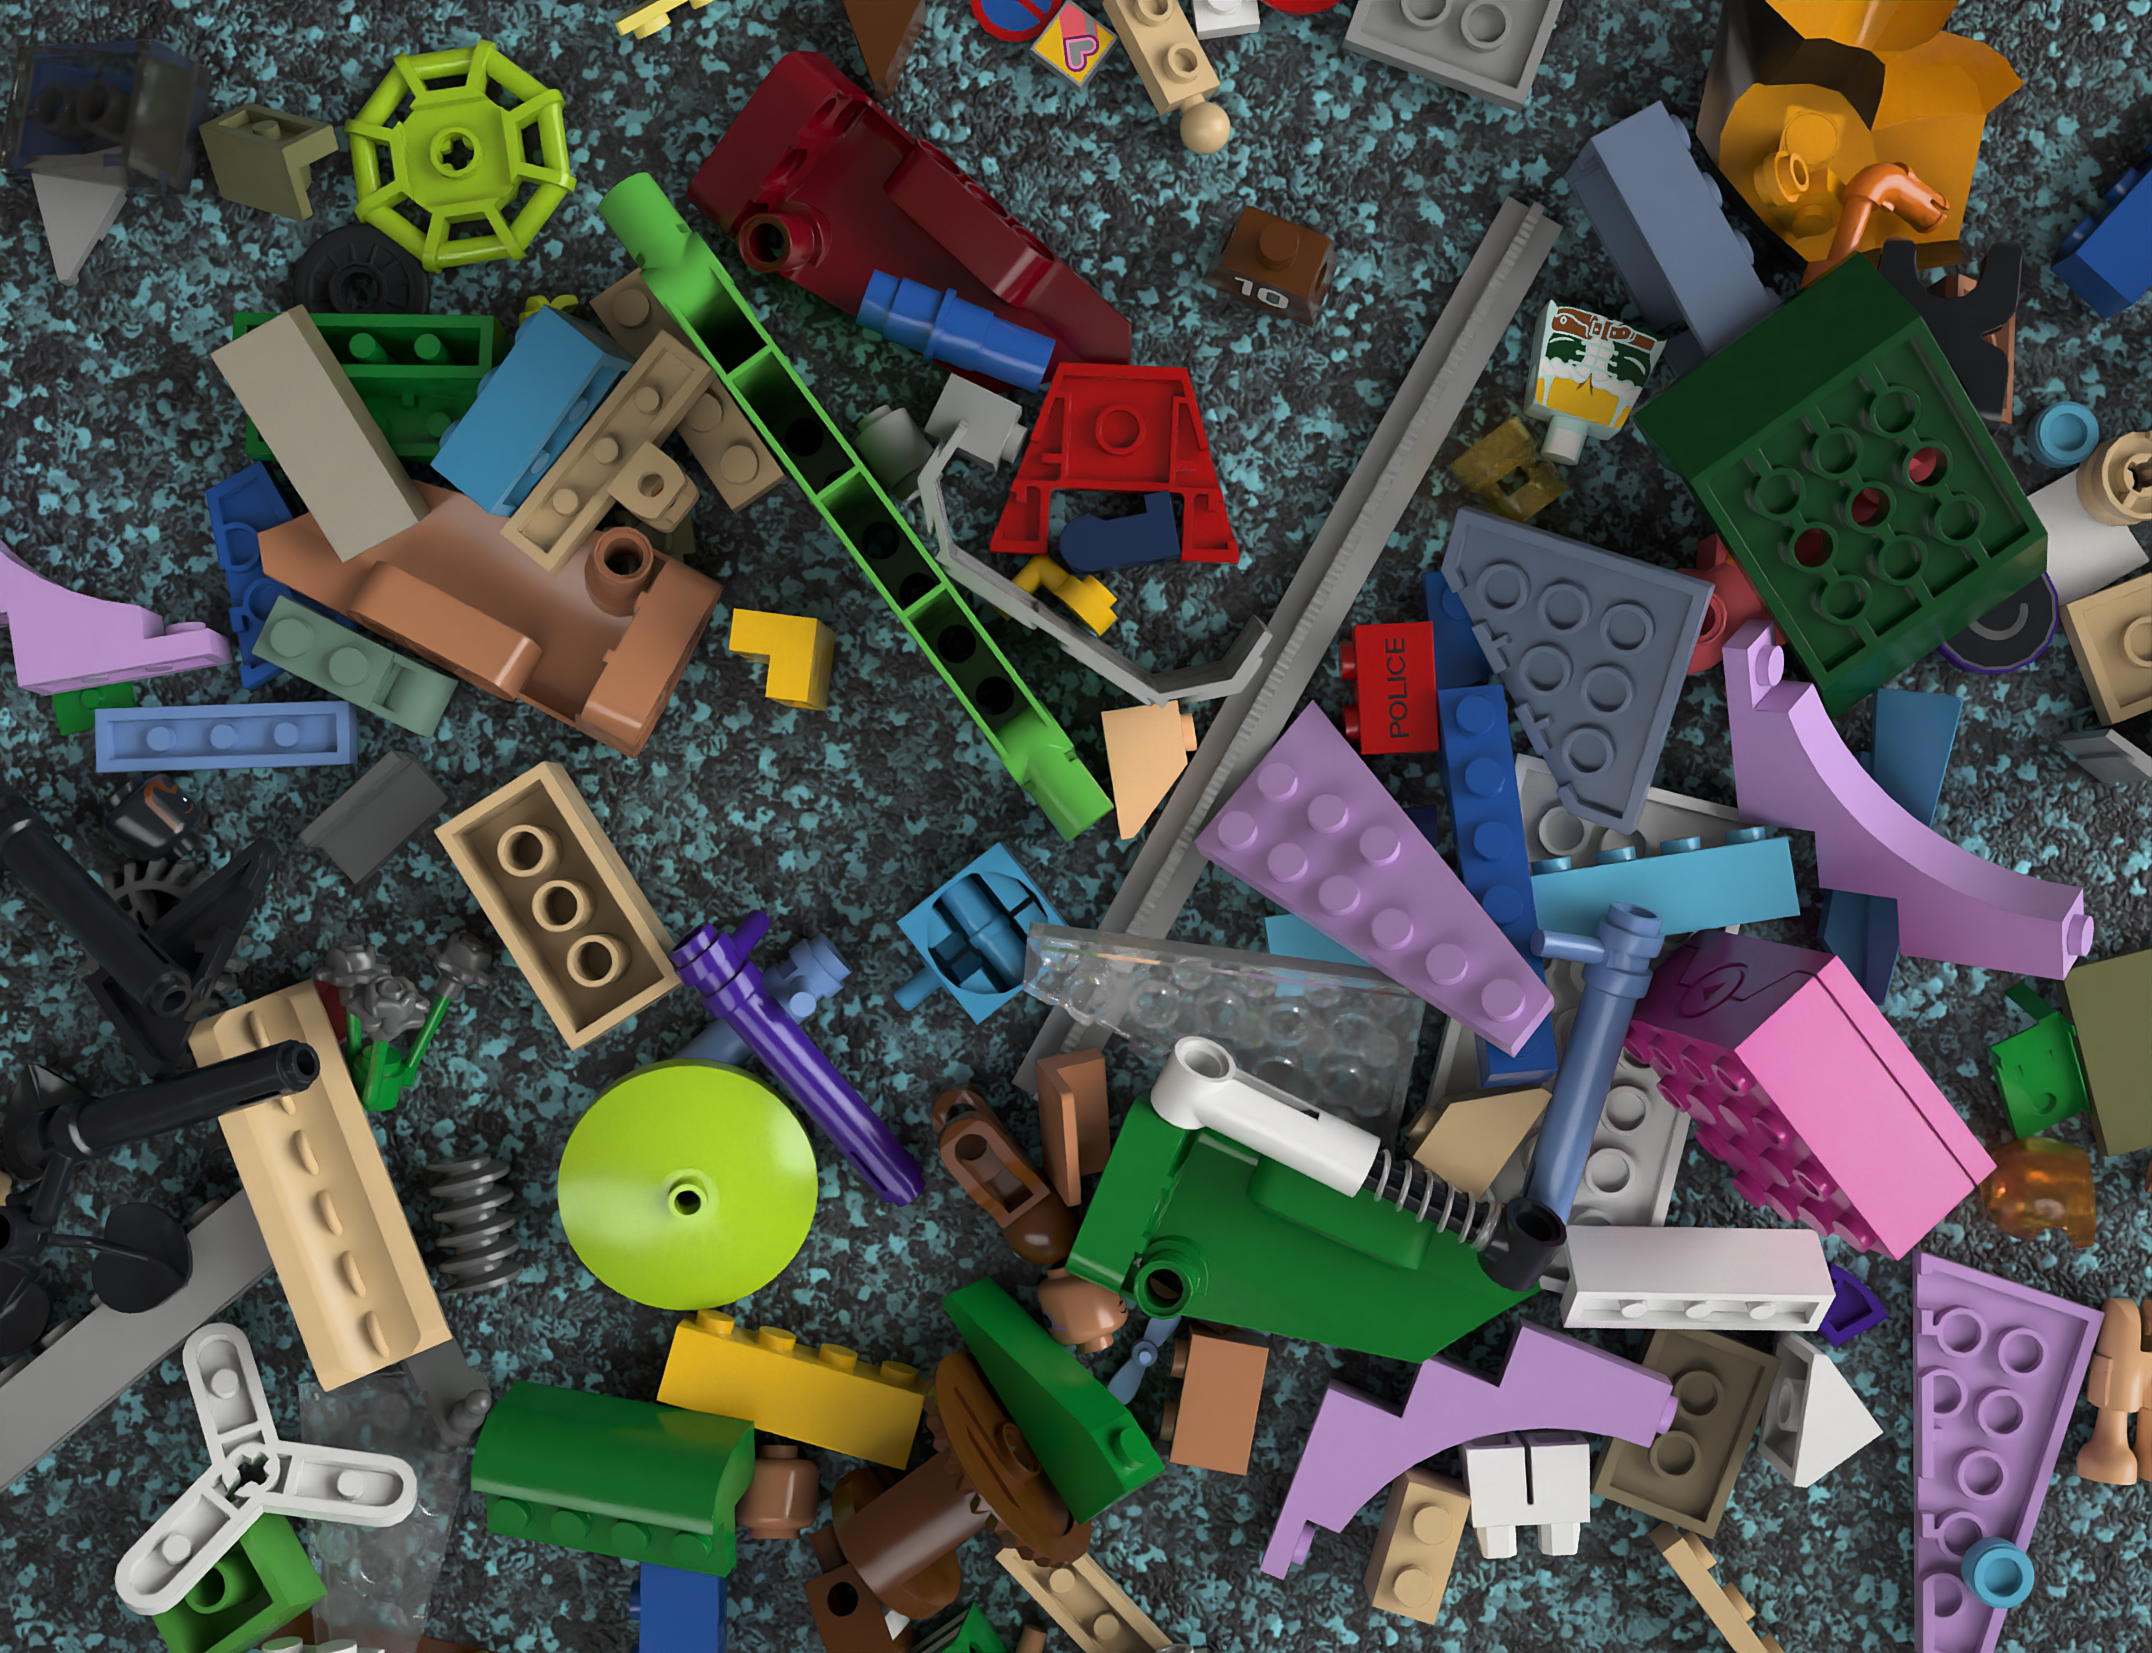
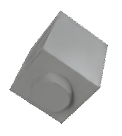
(993, 423)

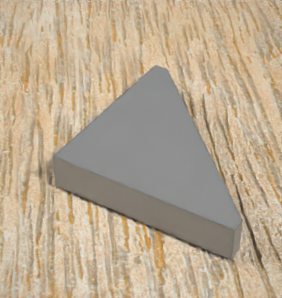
(76, 217)

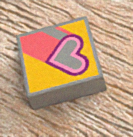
(1074, 46)

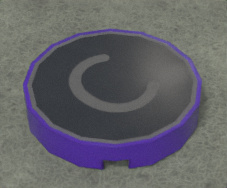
(2007, 634)

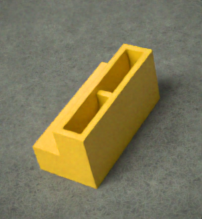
(796, 651)

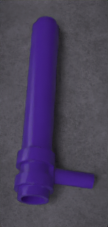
(735, 991)

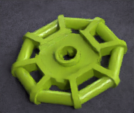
(488, 179)

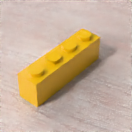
(794, 1388)

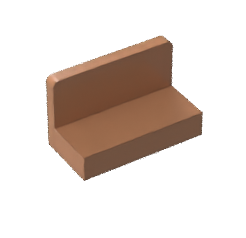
(1073, 1118)

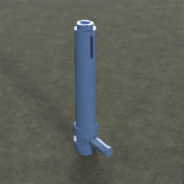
(807, 976)
(1615, 979)

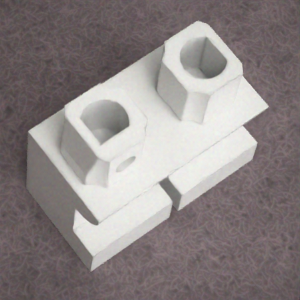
(1527, 1483)

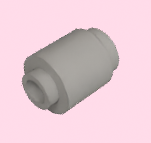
(893, 450)

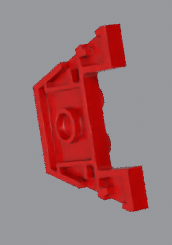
(1118, 434)

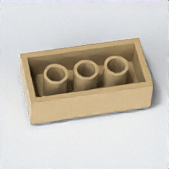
(563, 903)

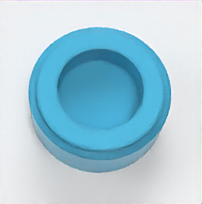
(2062, 434)
(1997, 1572)

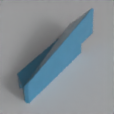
(1908, 761)

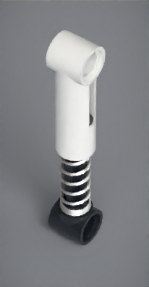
(1206, 1089)

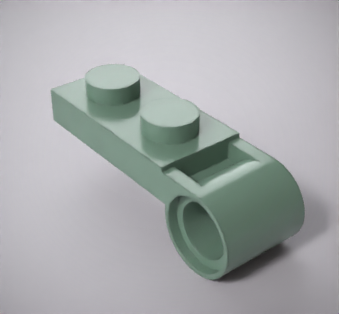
(355, 666)

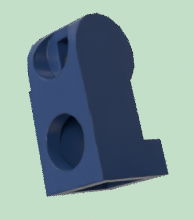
(1122, 543)

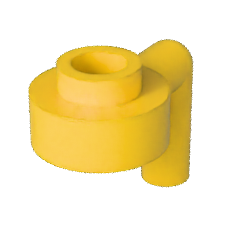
(1084, 599)

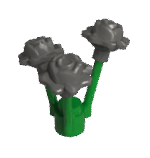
(391, 1005)

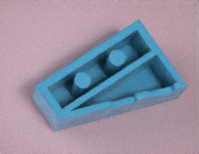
(530, 409)

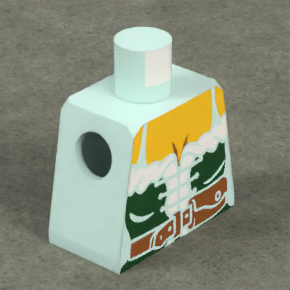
(1585, 376)

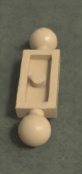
(1172, 68)

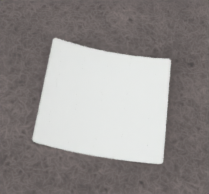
(2081, 550)

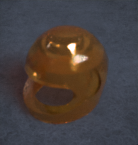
(2041, 1187)

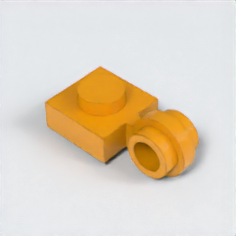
(1798, 199)

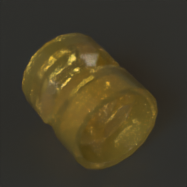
(1498, 456)

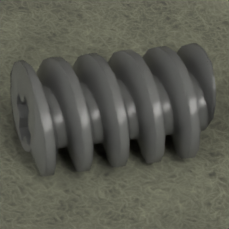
(476, 1222)

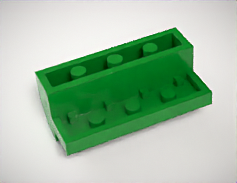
(406, 368)
(615, 1476)

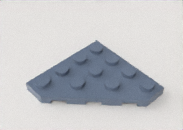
(1585, 649)

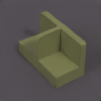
(264, 157)

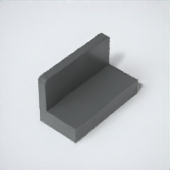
(378, 815)

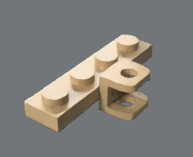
(617, 460)

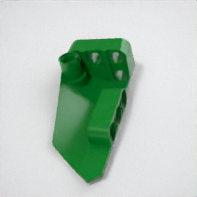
(1275, 1247)

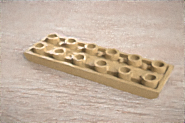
(325, 1198)

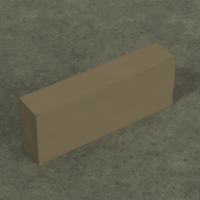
(321, 433)

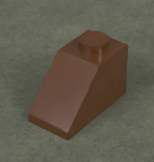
(885, 37)

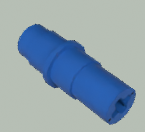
(954, 331)

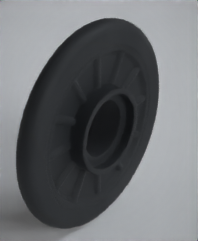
(358, 252)

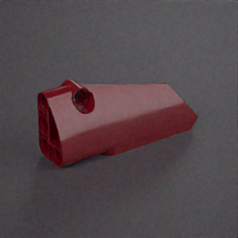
(870, 197)

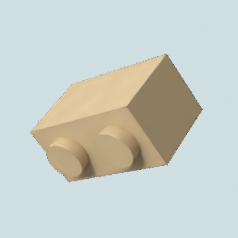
(1417, 1543)

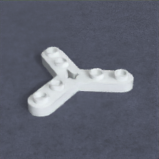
(299, 1481)

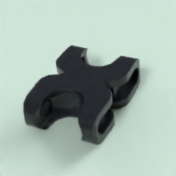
(1965, 320)

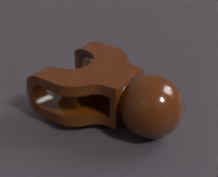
(1003, 1176)

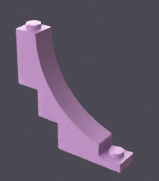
(85, 642)
(1803, 777)
(1369, 1441)

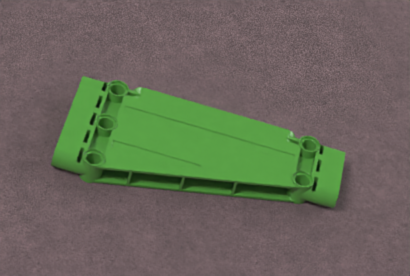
(760, 378)

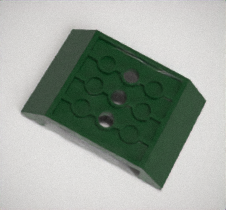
(1803, 419)

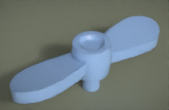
(1143, 1354)

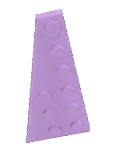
(1351, 863)
(1989, 1418)

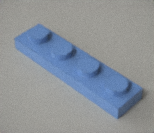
(226, 736)

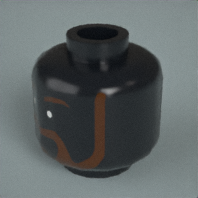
(152, 819)

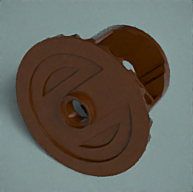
(906, 1528)

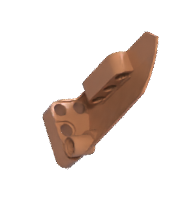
(464, 597)

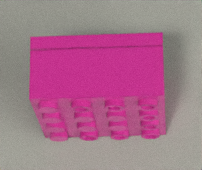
(1804, 1090)

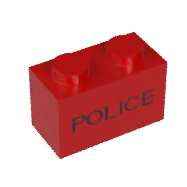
(1390, 689)

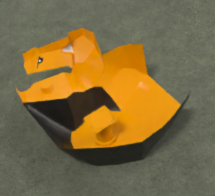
(1849, 92)

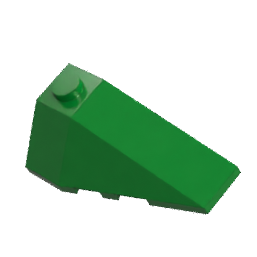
(1063, 1411)

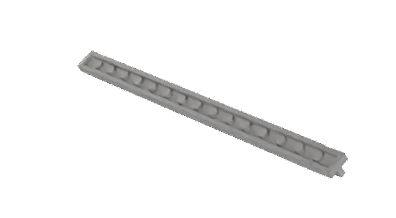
(1321, 591)

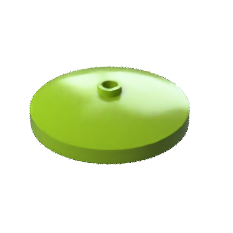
(678, 1131)

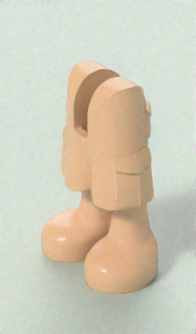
(2120, 1384)

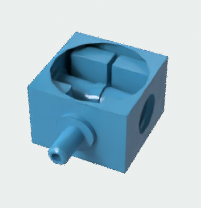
(976, 934)

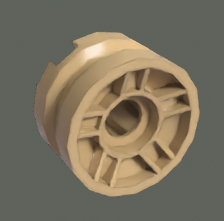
(2107, 484)

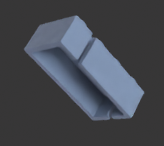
(1669, 234)

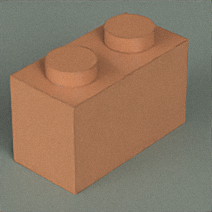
(1215, 1398)

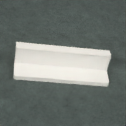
(1695, 1278)

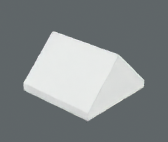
(1810, 1414)

